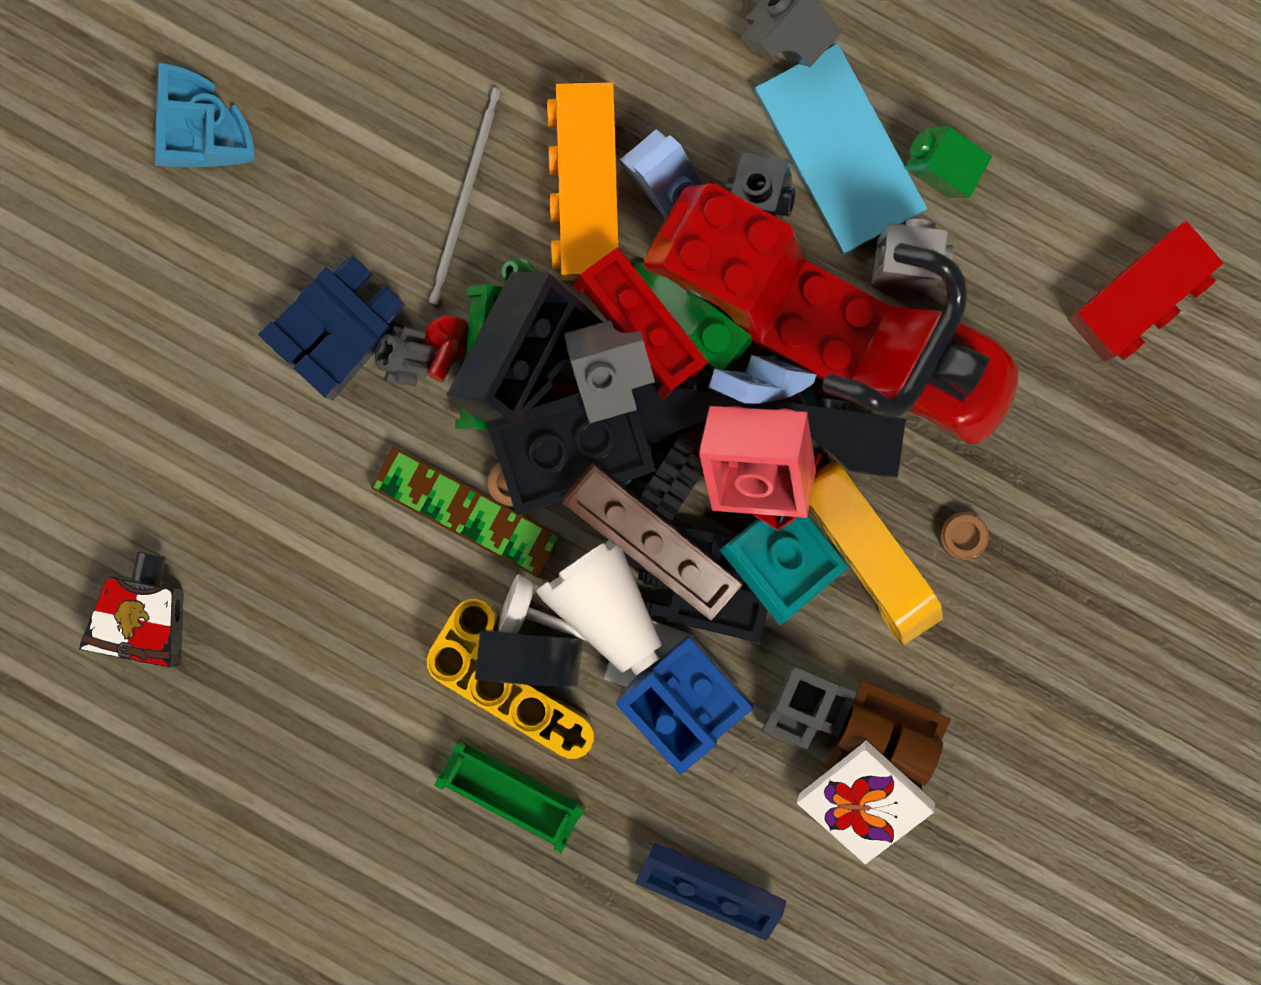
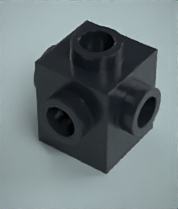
(764, 183)

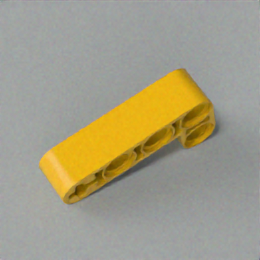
(873, 554)
(507, 705)

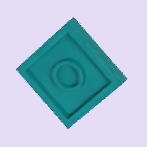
(784, 565)

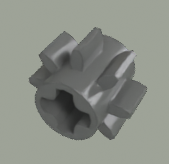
(404, 356)

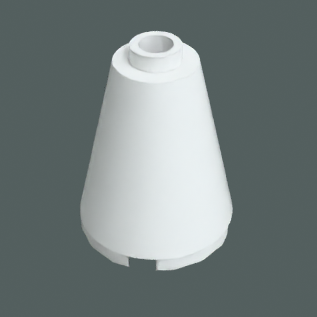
(605, 607)

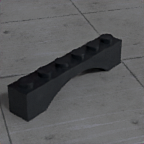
(857, 439)

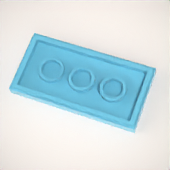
(840, 149)

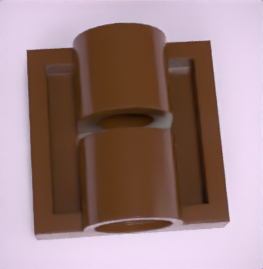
(896, 728)

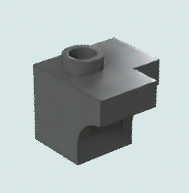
(792, 27)
(608, 368)
(807, 705)

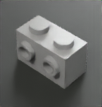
(900, 276)

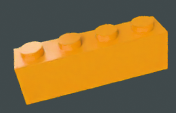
(586, 176)

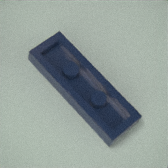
(711, 891)

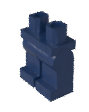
(331, 328)

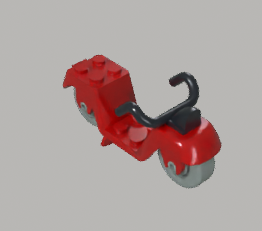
(852, 341)

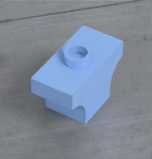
(660, 170)

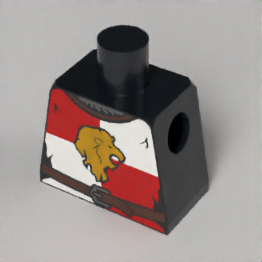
(138, 616)

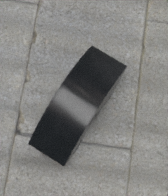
(528, 658)

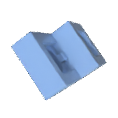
(763, 382)

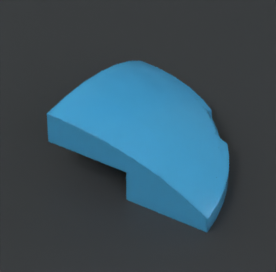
(195, 125)

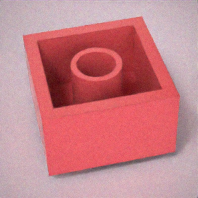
(758, 461)

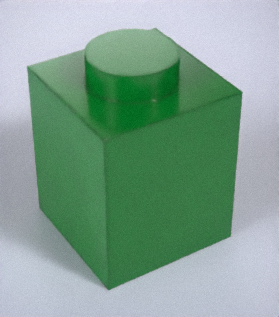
(947, 161)

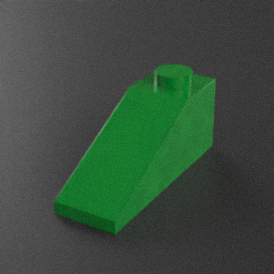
(711, 331)

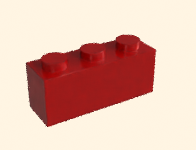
(1147, 293)

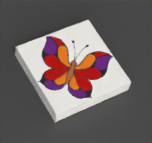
(866, 802)

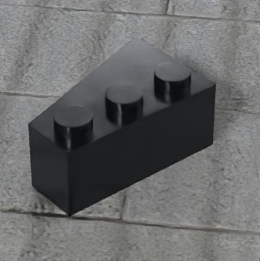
(519, 348)

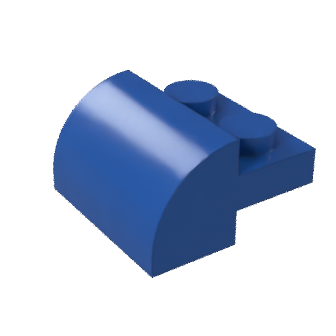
(683, 703)

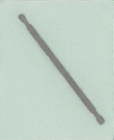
(465, 195)

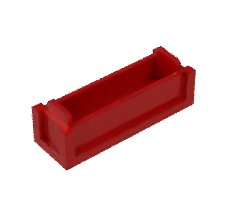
(633, 307)

